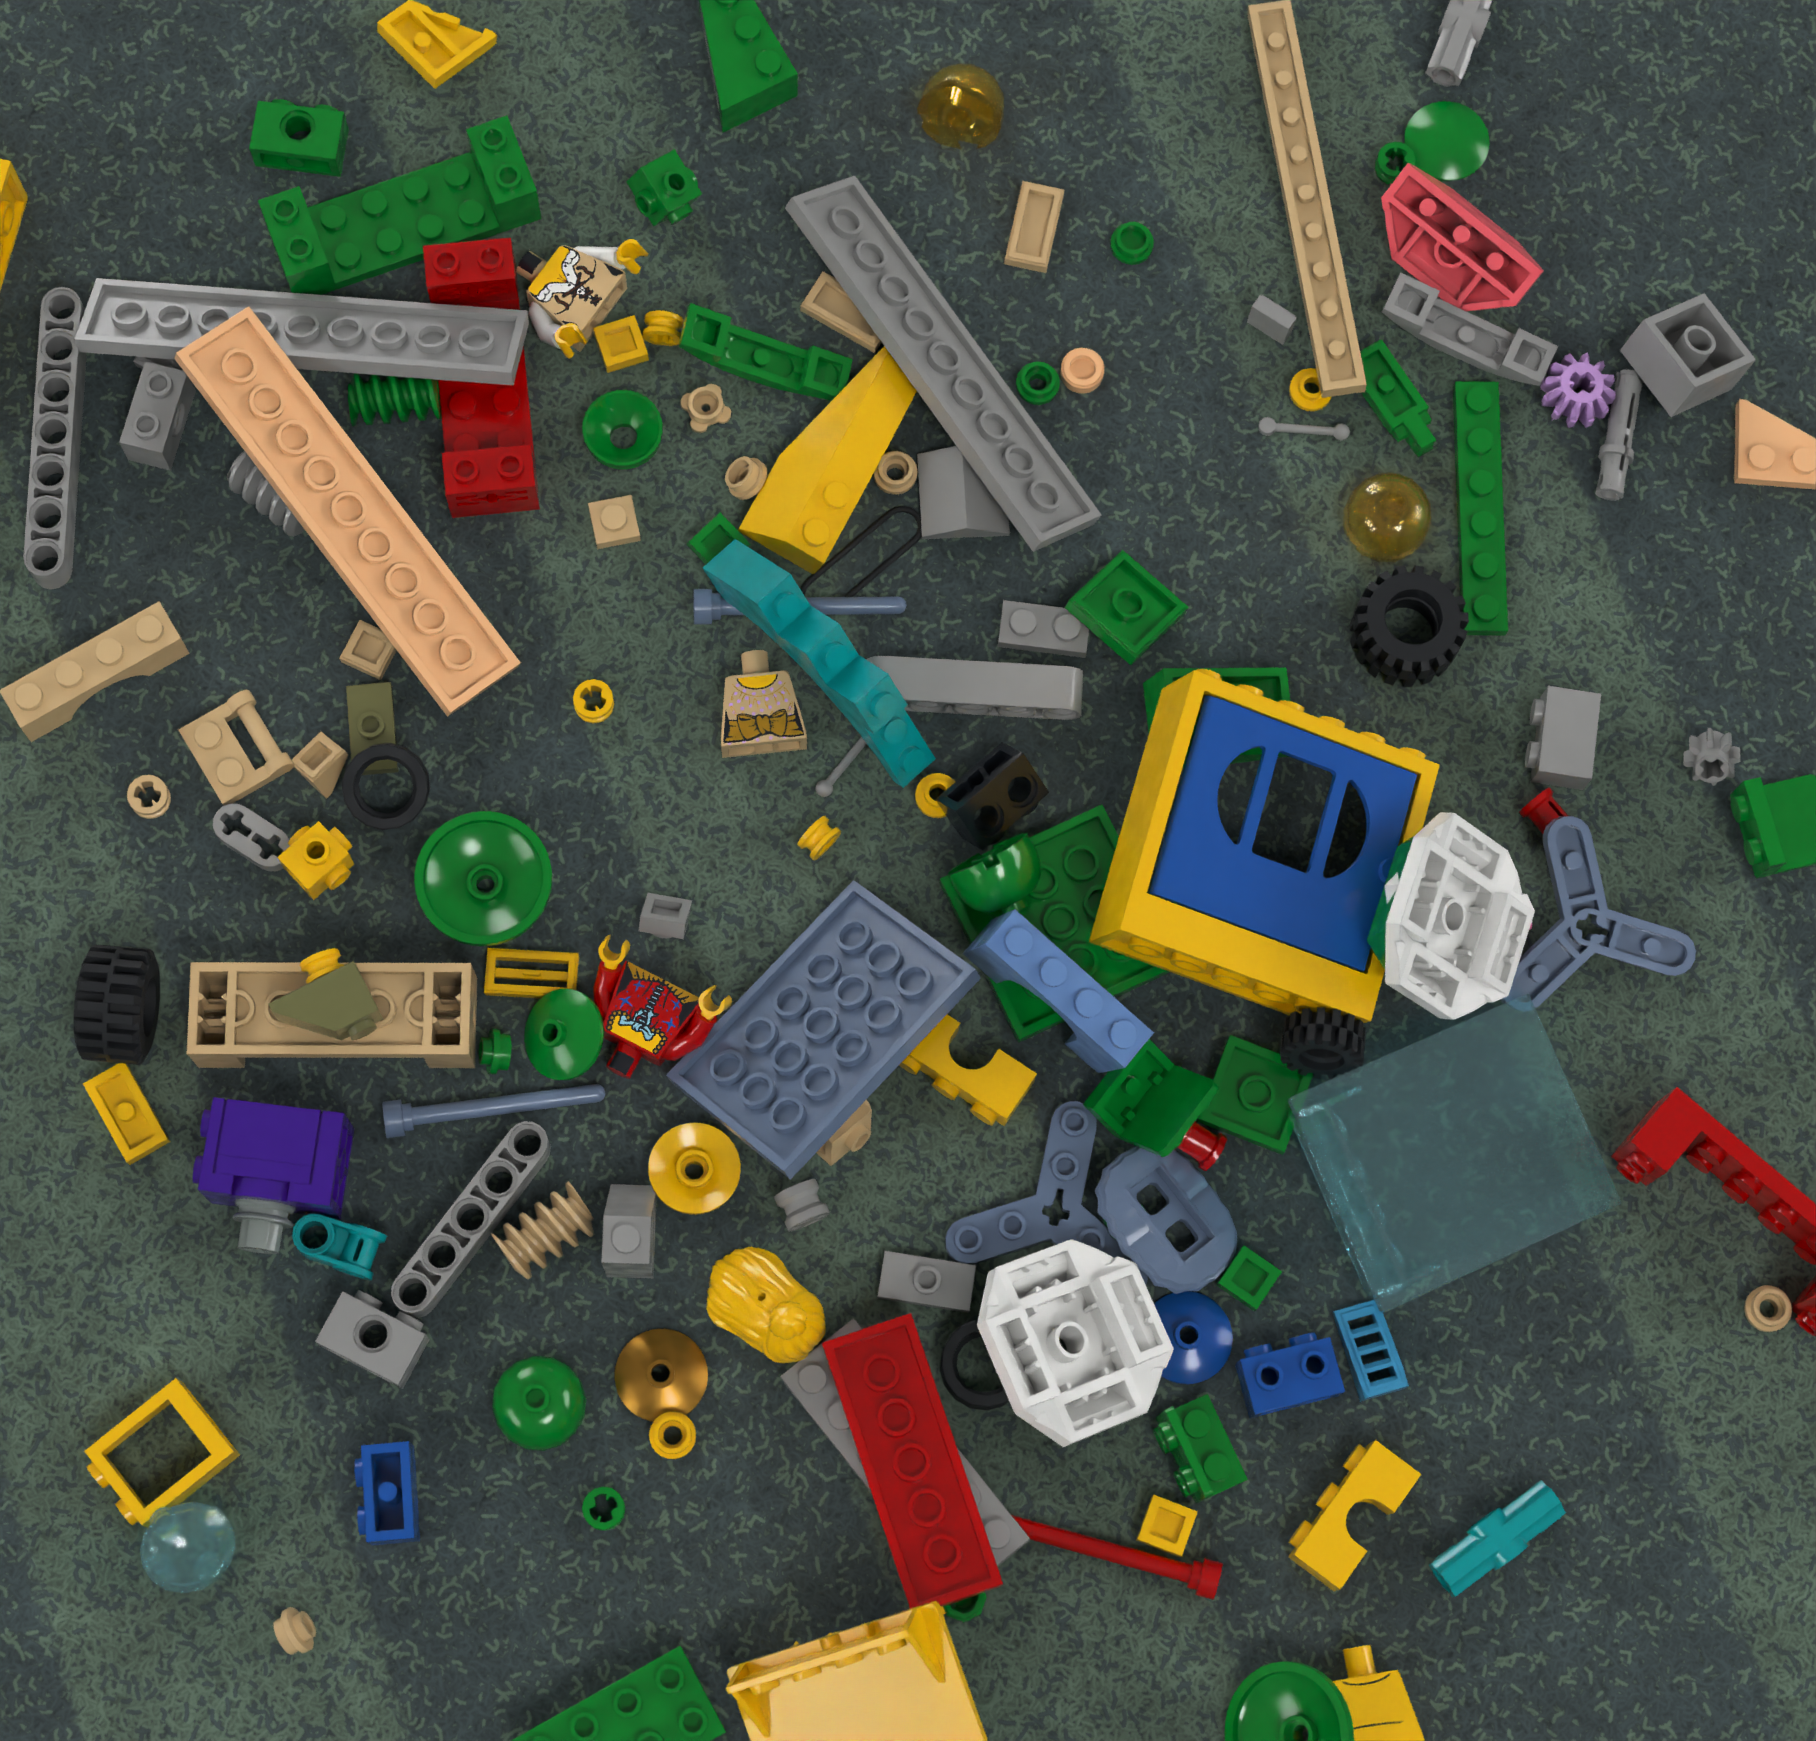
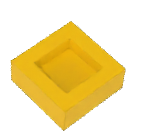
(621, 344)
(1166, 1525)

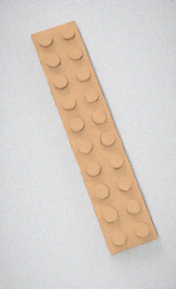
(347, 510)

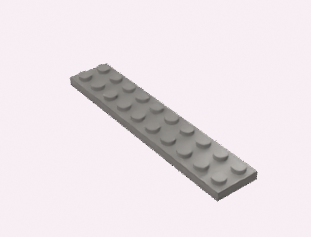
(312, 329)
(943, 362)

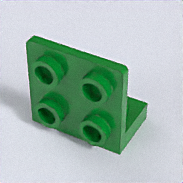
(1199, 1448)

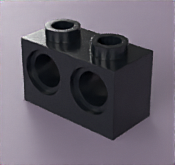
(987, 788)

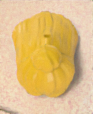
(765, 1305)

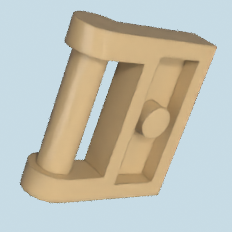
(223, 756)

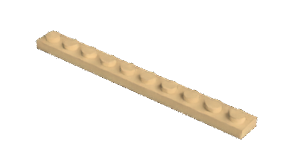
(1306, 199)

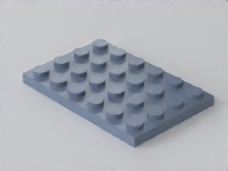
(823, 1028)

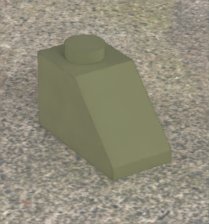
(331, 1005)

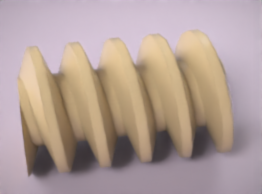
(545, 1231)

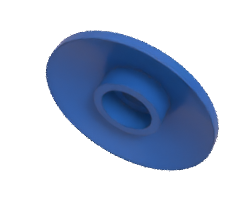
(1213, 1332)

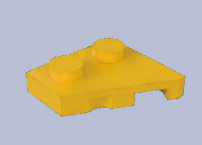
(433, 41)

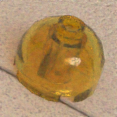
(962, 105)
(1387, 517)

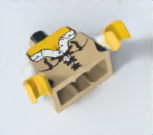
(576, 290)

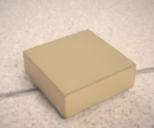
(368, 650)

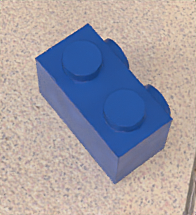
(1289, 1376)
(389, 1492)

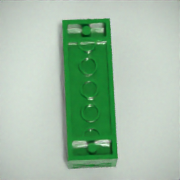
(394, 219)

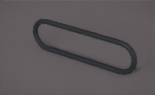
(859, 539)

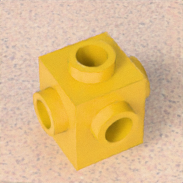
(312, 873)

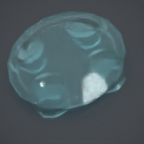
(187, 1546)

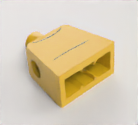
(1377, 1700)

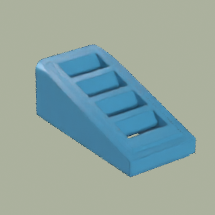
(1365, 1388)

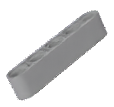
(986, 687)
(474, 1196)

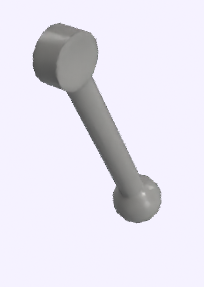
(1268, 426)
(825, 787)

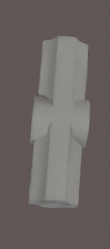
(1459, 35)

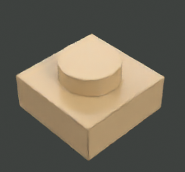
(614, 522)

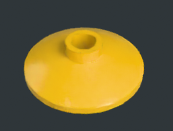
(694, 1145)

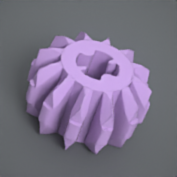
(1586, 404)

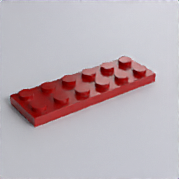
(912, 1463)

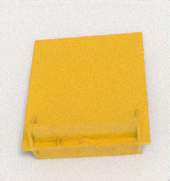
(862, 1684)

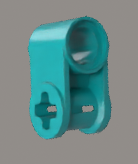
(341, 1245)

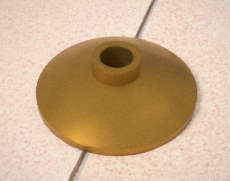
(679, 1392)

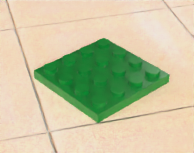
(1064, 909)

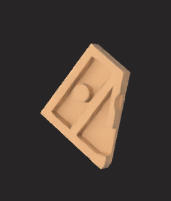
(1771, 450)

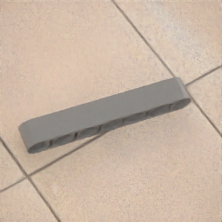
(59, 457)

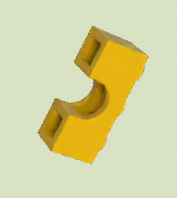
(991, 1090)
(1325, 1545)

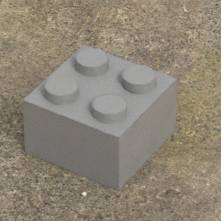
(1687, 354)

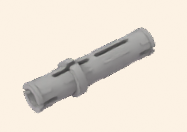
(1617, 451)

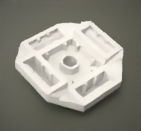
(1451, 919)
(1109, 1335)

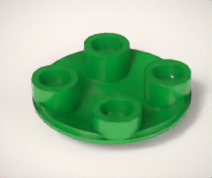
(1447, 140)

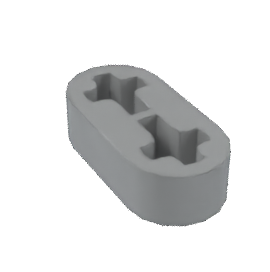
(245, 845)

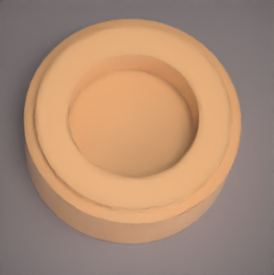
(1082, 370)

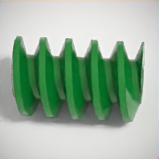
(392, 396)

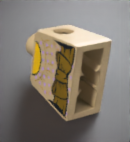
(760, 710)

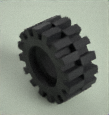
(1322, 1042)

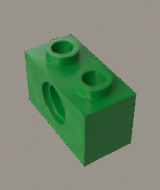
(317, 153)

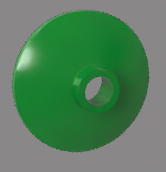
(578, 1035)

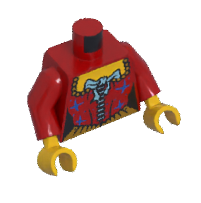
(648, 1013)

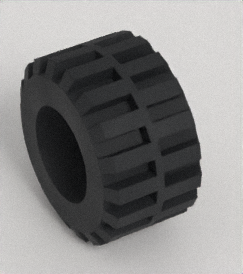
(1428, 597)
(117, 1004)

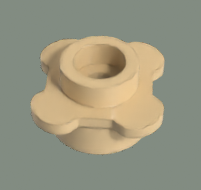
(710, 396)

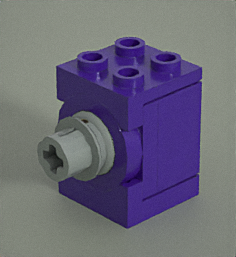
(272, 1165)

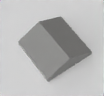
(955, 498)

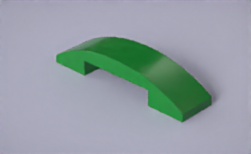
(762, 358)

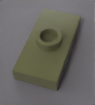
(372, 722)

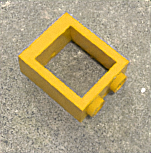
(198, 1420)

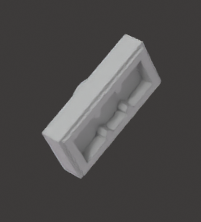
(926, 1281)

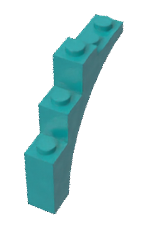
(826, 654)

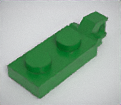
(1396, 399)

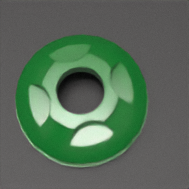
(619, 410)

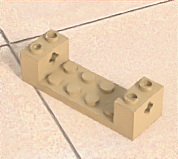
(423, 1007)

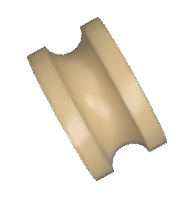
(138, 785)

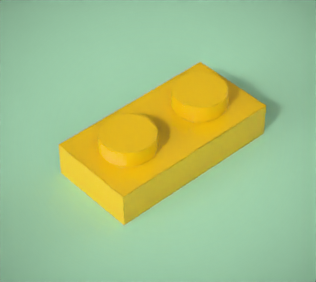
(126, 1112)

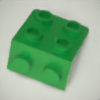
(1777, 823)
(1151, 1101)

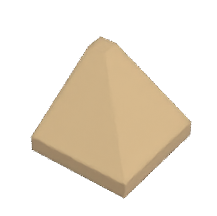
(321, 763)

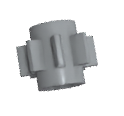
(1712, 756)

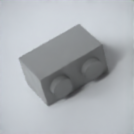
(1564, 737)

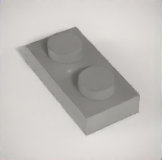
(1042, 629)

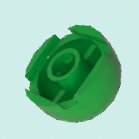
(999, 876)
(539, 1403)

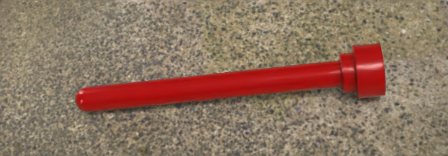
(1200, 1575)

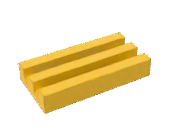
(527, 991)

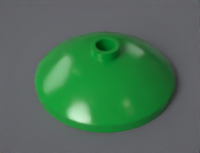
(477, 849)
(1284, 1699)

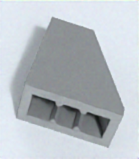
(629, 1231)

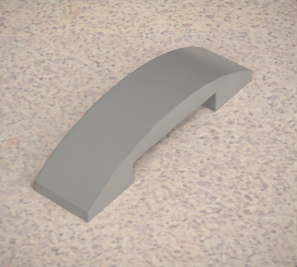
(1466, 336)

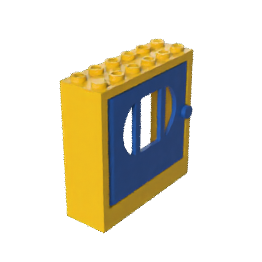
(1219, 906)

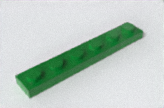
(1480, 506)

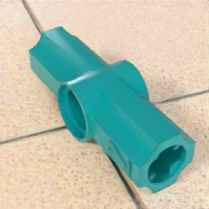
(1497, 1538)

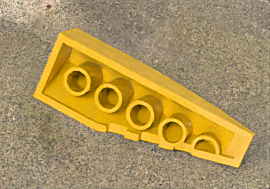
(829, 466)

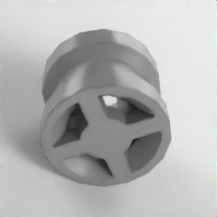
(801, 1205)

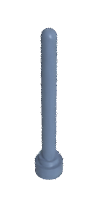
(711, 606)
(404, 1117)

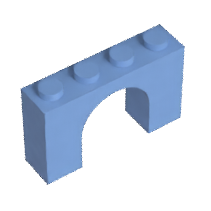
(1103, 1028)

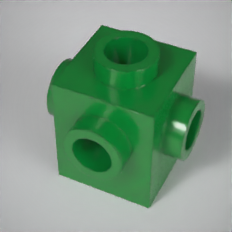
(665, 189)

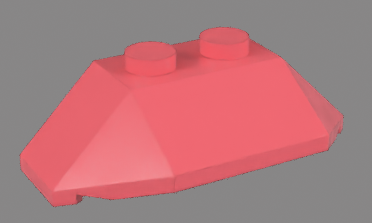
(1454, 245)

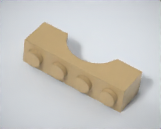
(60, 687)

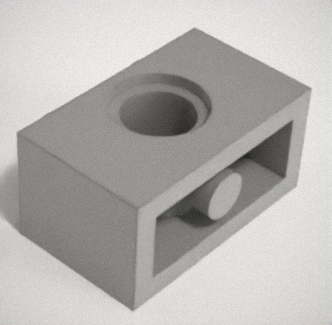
(157, 416)
(345, 1332)

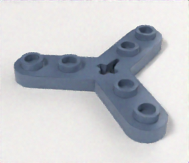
(1580, 893)
(1022, 1221)

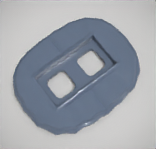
(1187, 1200)

